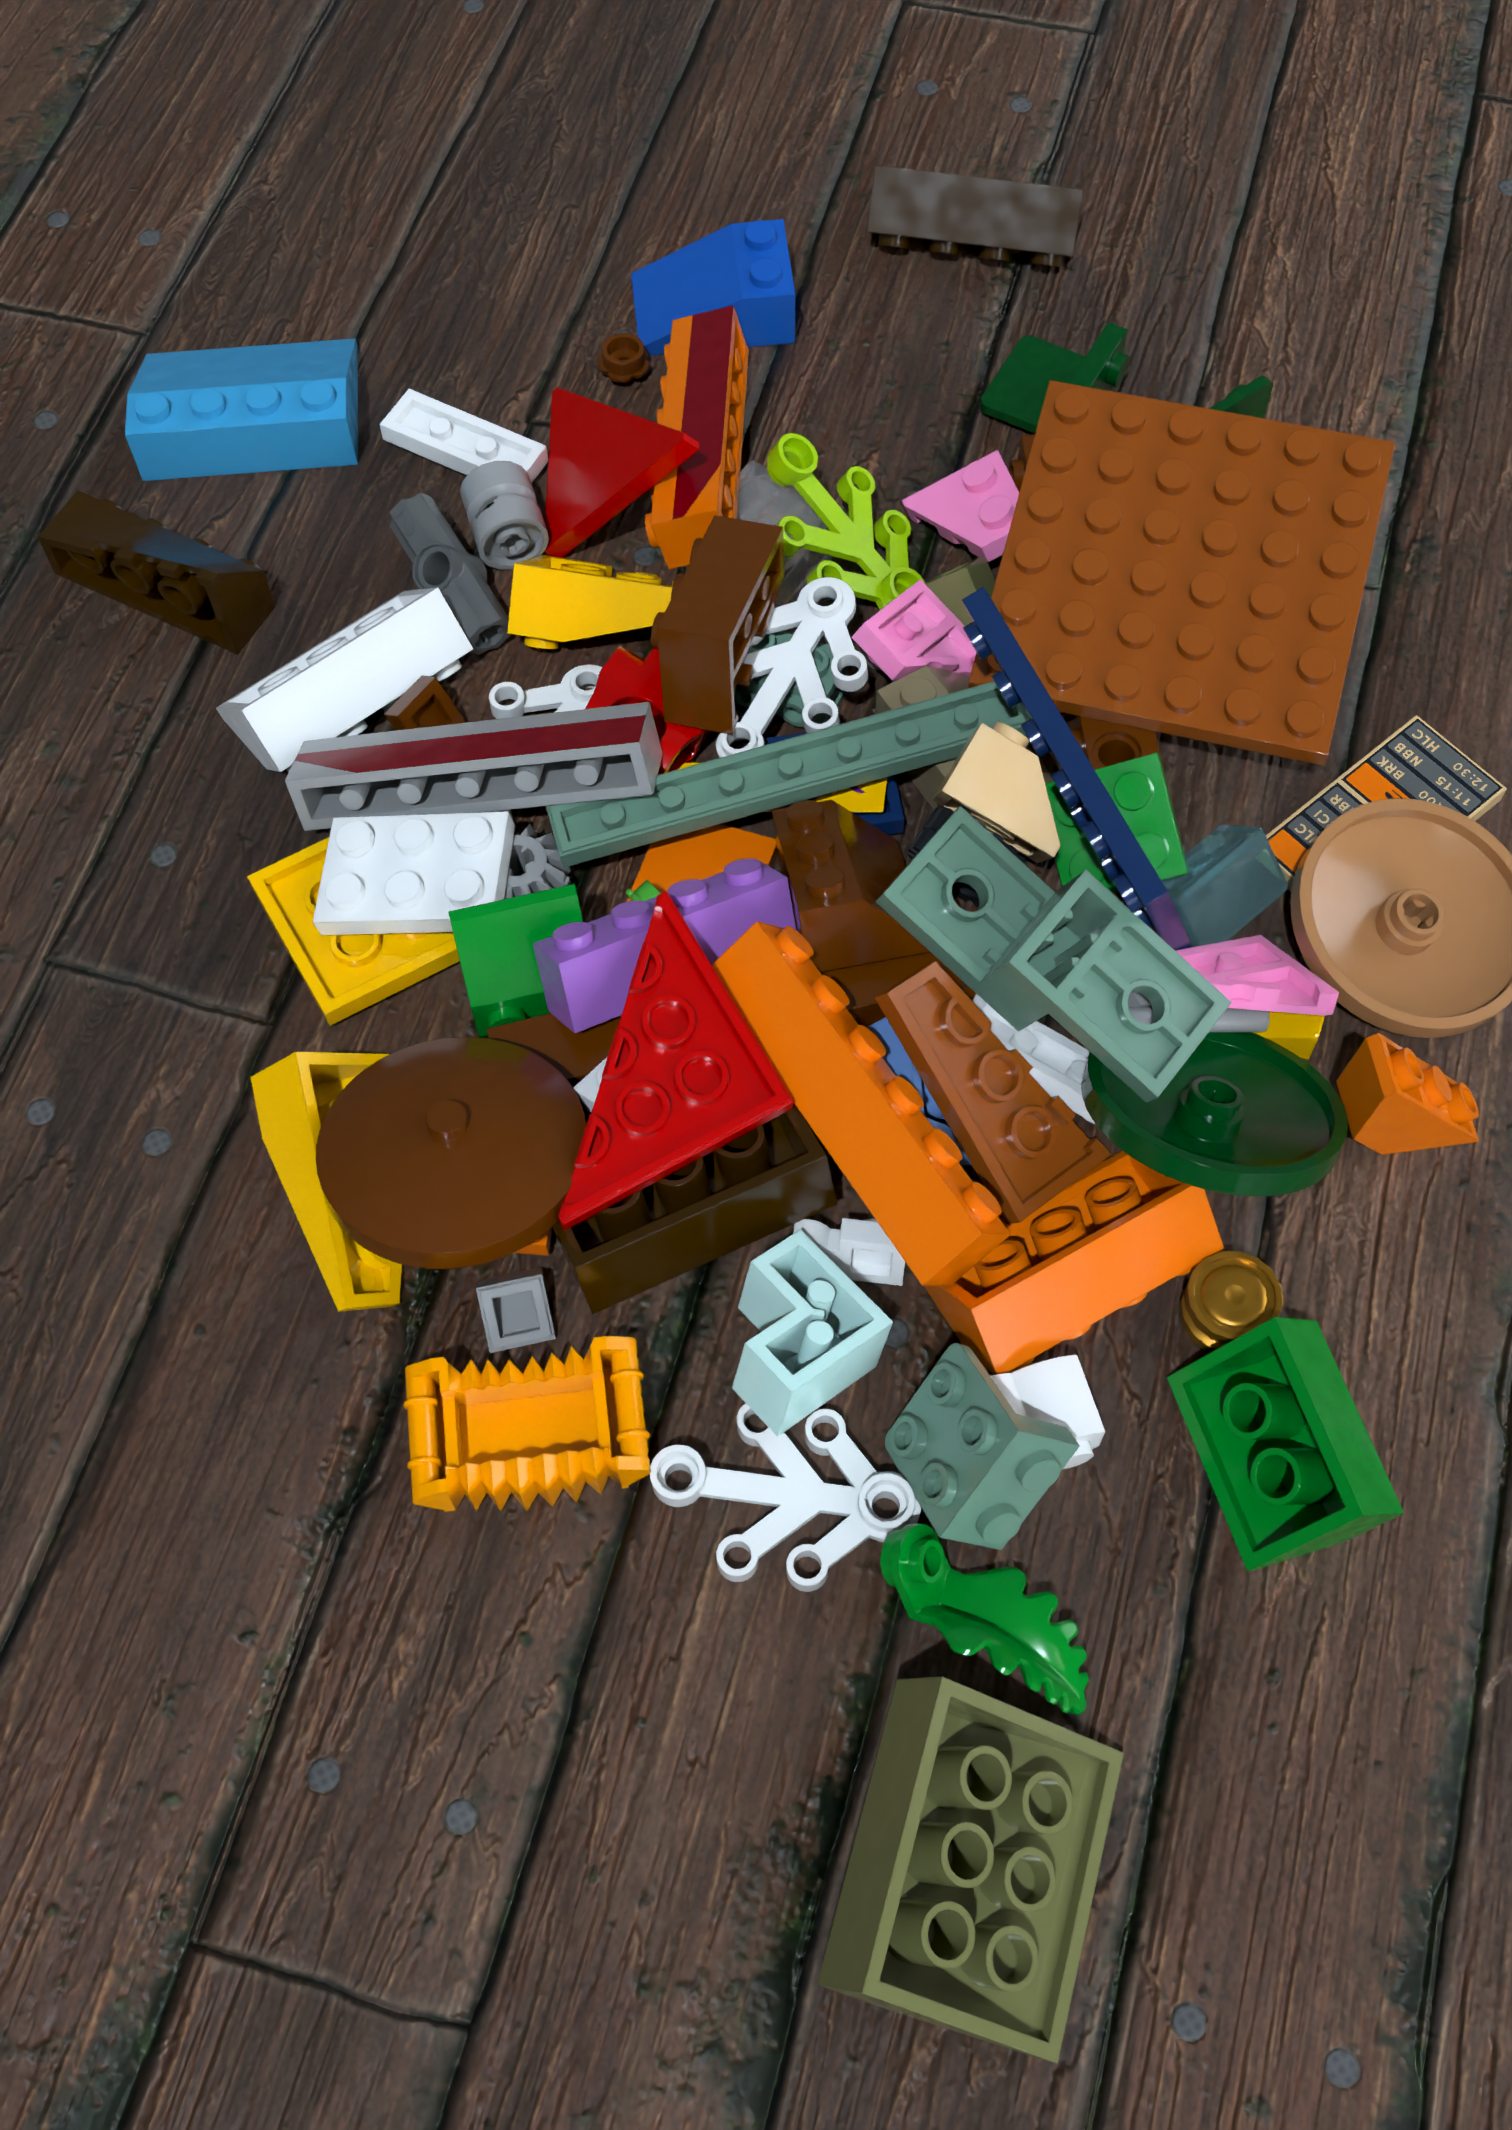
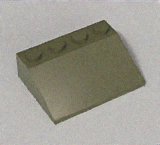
(973, 1868)

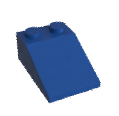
(732, 266)

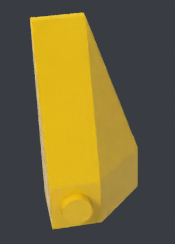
(579, 599)
(290, 1110)

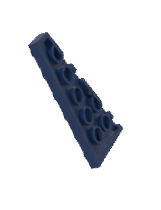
(1076, 778)

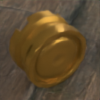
(1228, 1298)

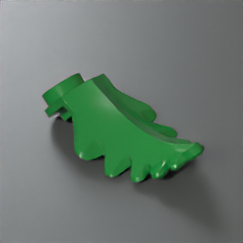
(987, 1613)

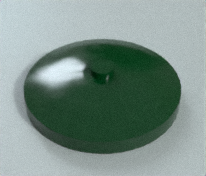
(1230, 1120)

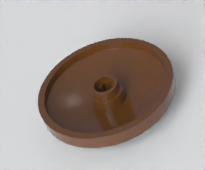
(450, 1152)

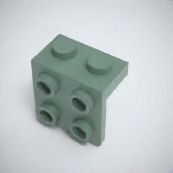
(972, 1456)

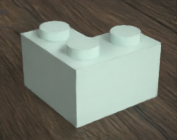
(813, 1334)

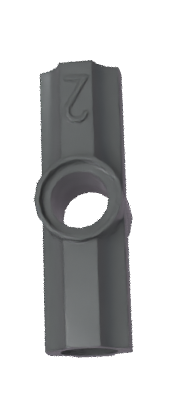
(444, 563)

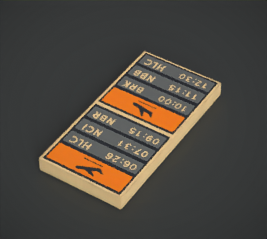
(1408, 765)

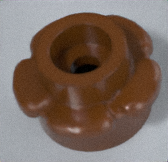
(623, 358)

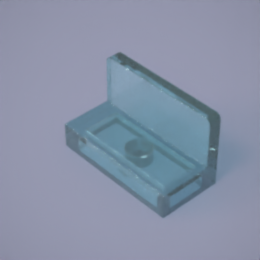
(1227, 883)

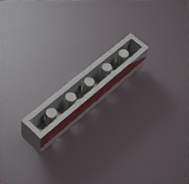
(478, 766)

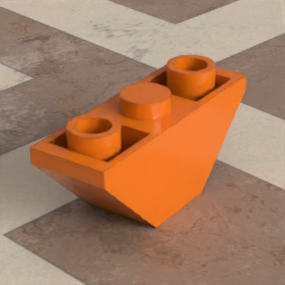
(1403, 1102)

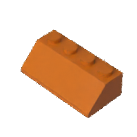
(1078, 1261)

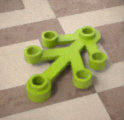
(849, 537)

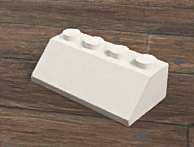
(348, 677)

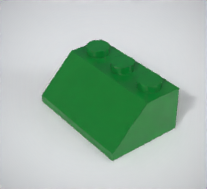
(1283, 1443)

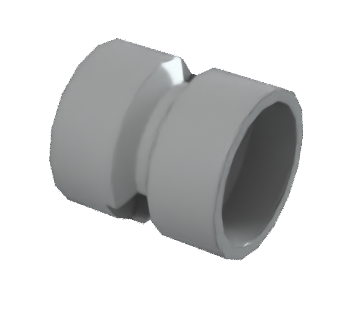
(503, 514)

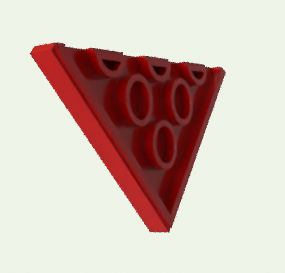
(601, 465)
(675, 1078)

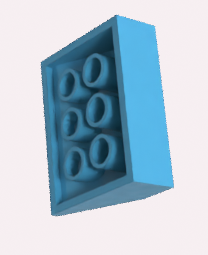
(244, 410)

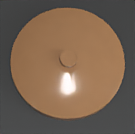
(1408, 917)

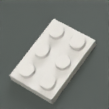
(411, 871)

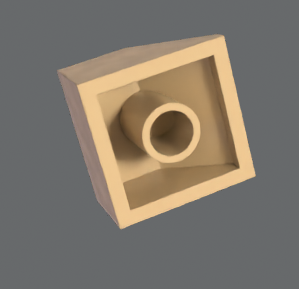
(1004, 790)

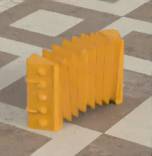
(526, 1428)

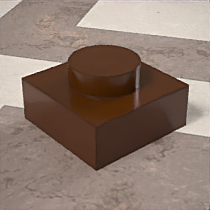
(423, 706)

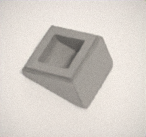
(515, 1310)

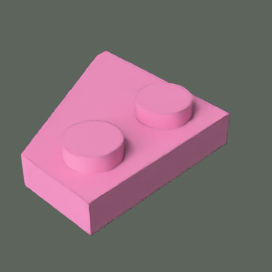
(970, 506)
(916, 633)
(1261, 977)

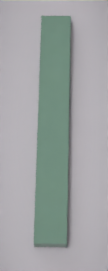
(781, 773)

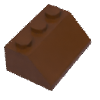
(834, 877)

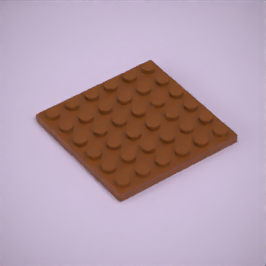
(1190, 568)

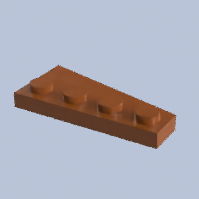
(1001, 1116)

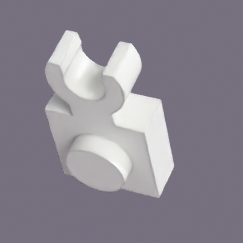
(858, 1249)

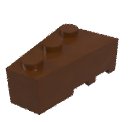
(713, 619)

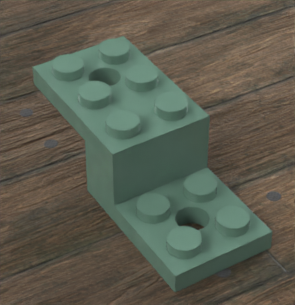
(1055, 954)

